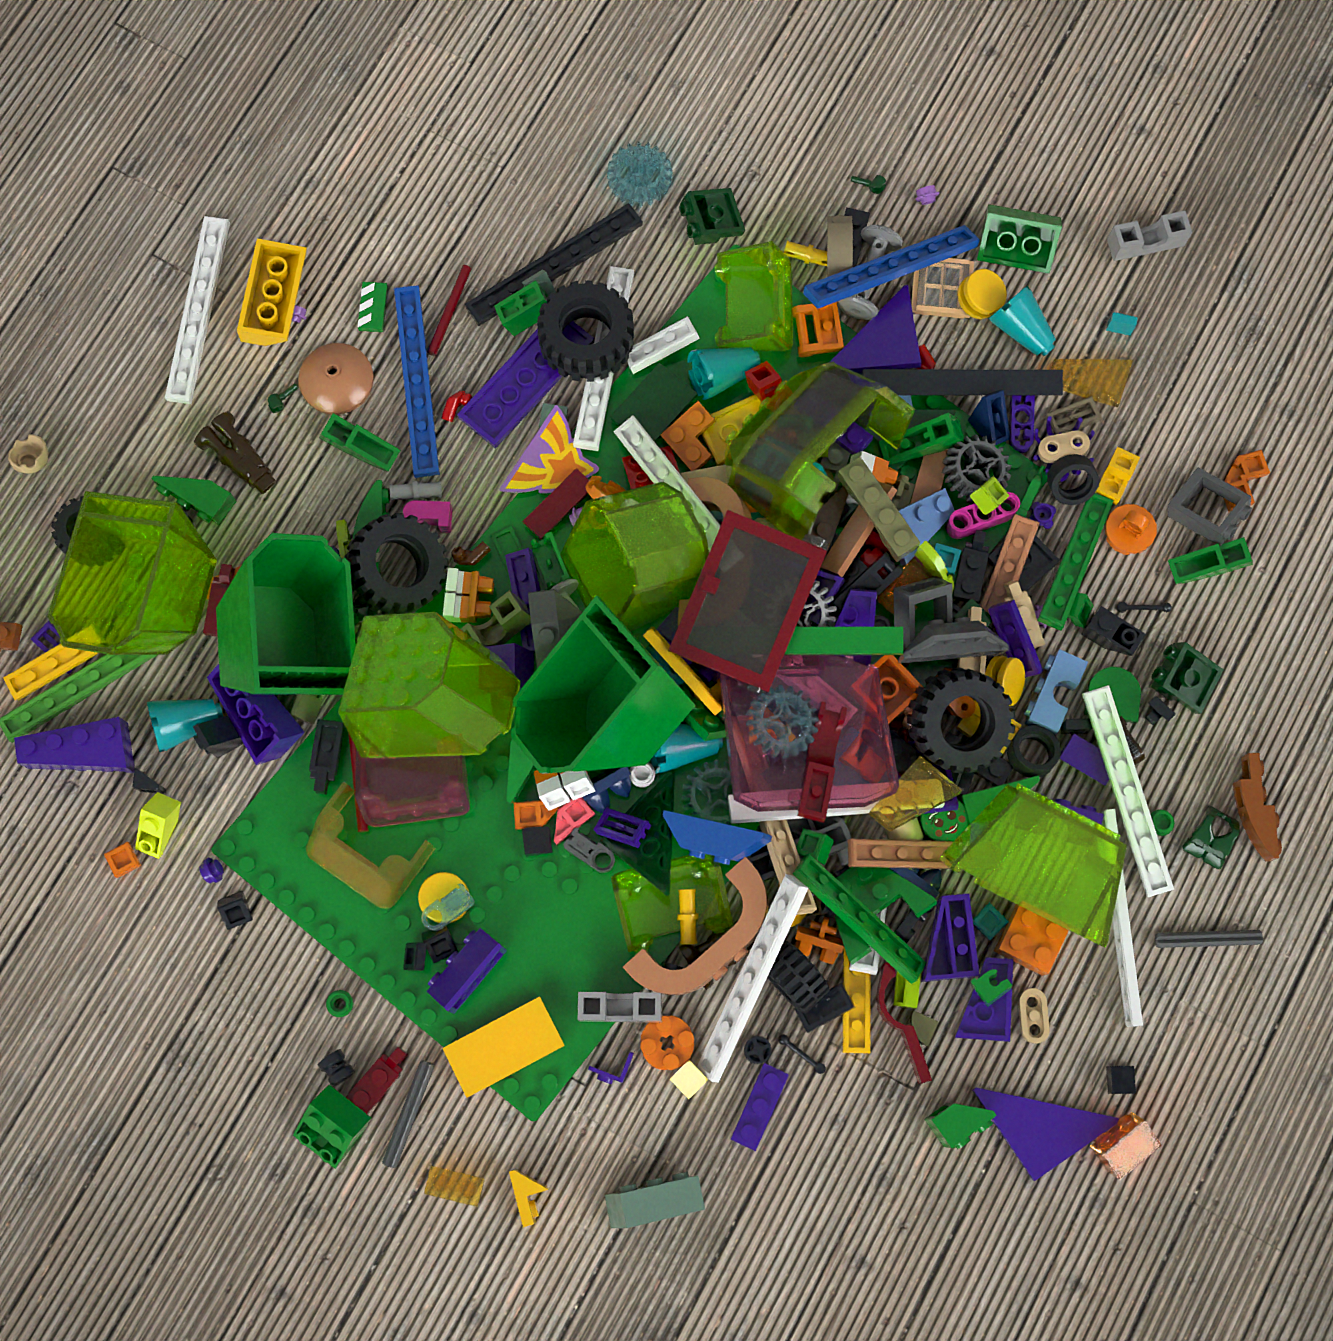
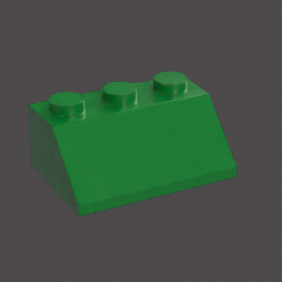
(1019, 238)

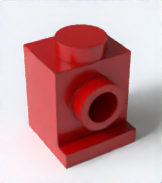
(763, 380)

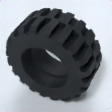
(578, 302)
(422, 546)
(993, 726)

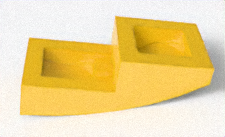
(1117, 474)

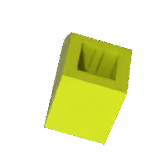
(157, 824)

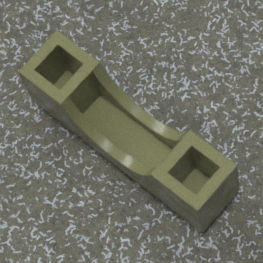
(880, 509)

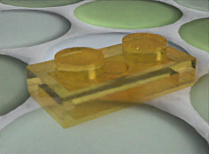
(454, 1186)

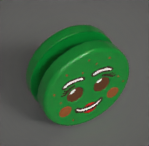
(944, 825)

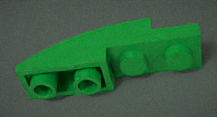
(372, 508)

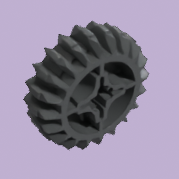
(977, 455)

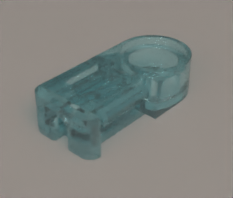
(450, 907)

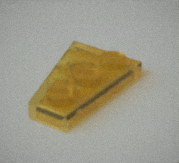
(1095, 377)
(918, 792)

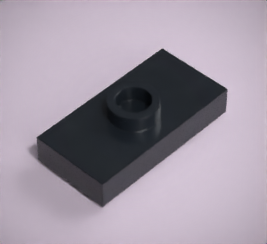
(830, 1007)

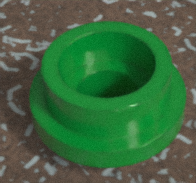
(331, 1003)

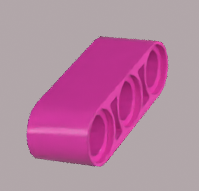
(972, 522)

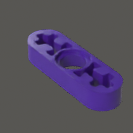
(1028, 434)

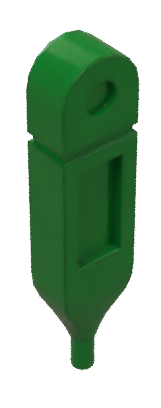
(1030, 493)

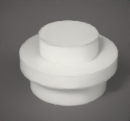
(642, 775)

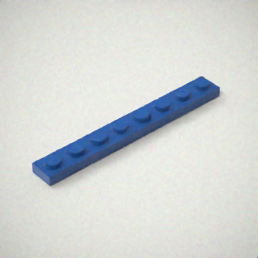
(890, 266)
(416, 381)

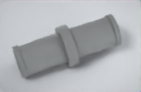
(415, 490)

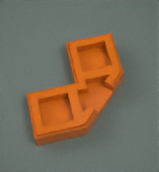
(1243, 469)
(532, 814)

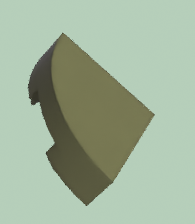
(924, 1027)

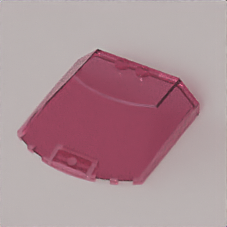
(864, 748)

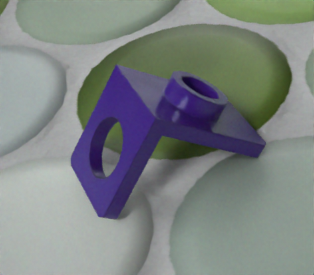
(608, 1078)

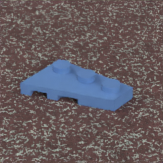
(926, 517)

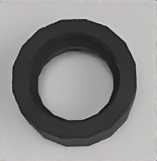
(1065, 465)
(1044, 737)

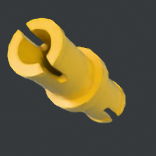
(806, 253)
(687, 916)

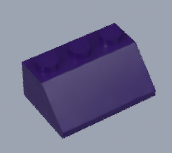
(465, 970)

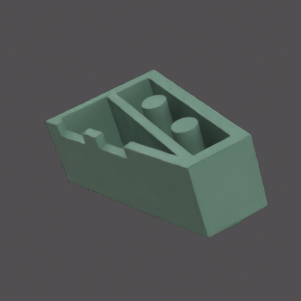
(654, 1201)

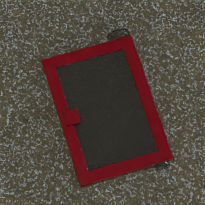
(748, 600)

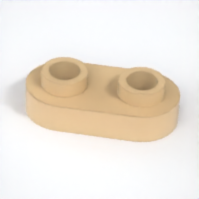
(1064, 446)
(1033, 1016)

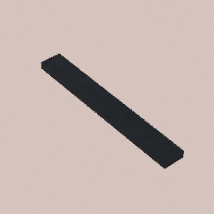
(558, 260)
(968, 382)

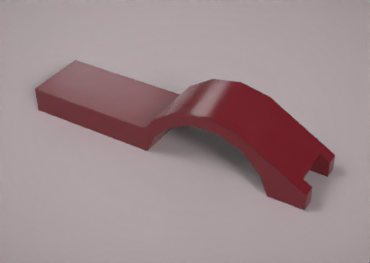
(820, 764)
(907, 1031)

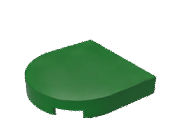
(1124, 690)

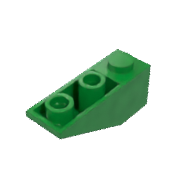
(199, 494)

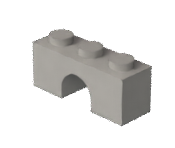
(1167, 233)
(619, 1007)

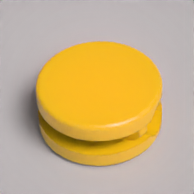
(982, 294)
(1009, 674)
(436, 888)

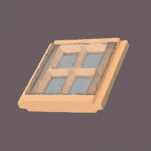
(937, 287)

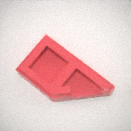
(571, 816)

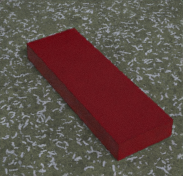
(557, 504)

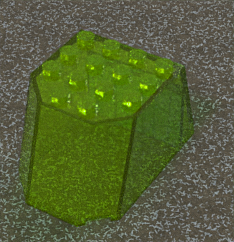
(637, 552)
(131, 577)
(424, 689)
(1044, 860)

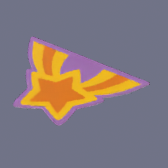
(548, 459)

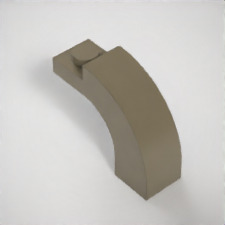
(839, 244)

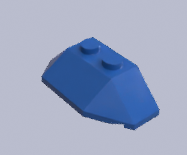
(714, 838)

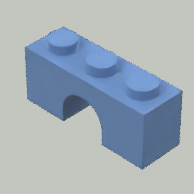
(1064, 671)

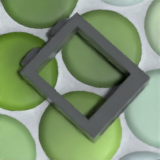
(1197, 481)
(908, 595)

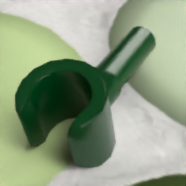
(876, 185)
(275, 400)

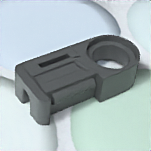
(587, 850)

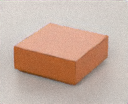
(122, 859)

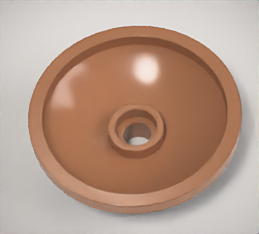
(342, 390)

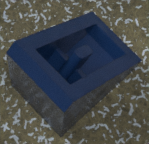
(991, 418)

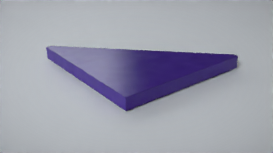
(886, 340)
(1042, 1131)

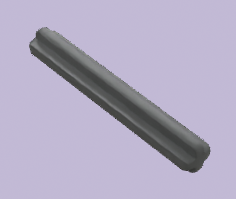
(1208, 938)
(408, 1114)

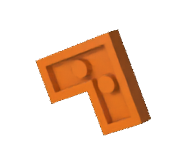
(684, 435)

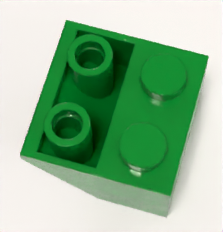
(955, 1123)
(331, 1126)

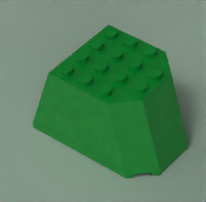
(288, 619)
(597, 700)

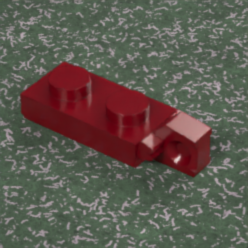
(218, 589)
(377, 1081)

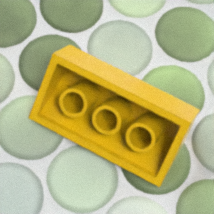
(271, 293)

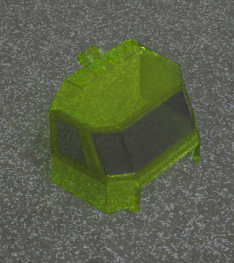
(776, 448)

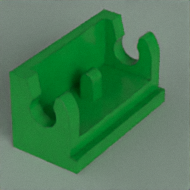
(521, 308)
(549, 561)
(988, 991)

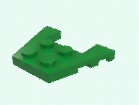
(877, 890)

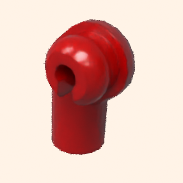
(927, 360)
(453, 402)

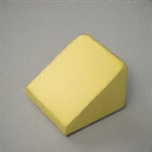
(689, 1079)

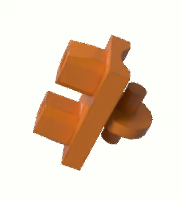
(830, 944)

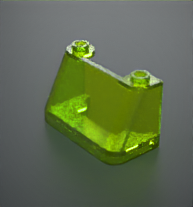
(756, 298)
(651, 914)

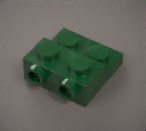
(711, 215)
(1186, 676)

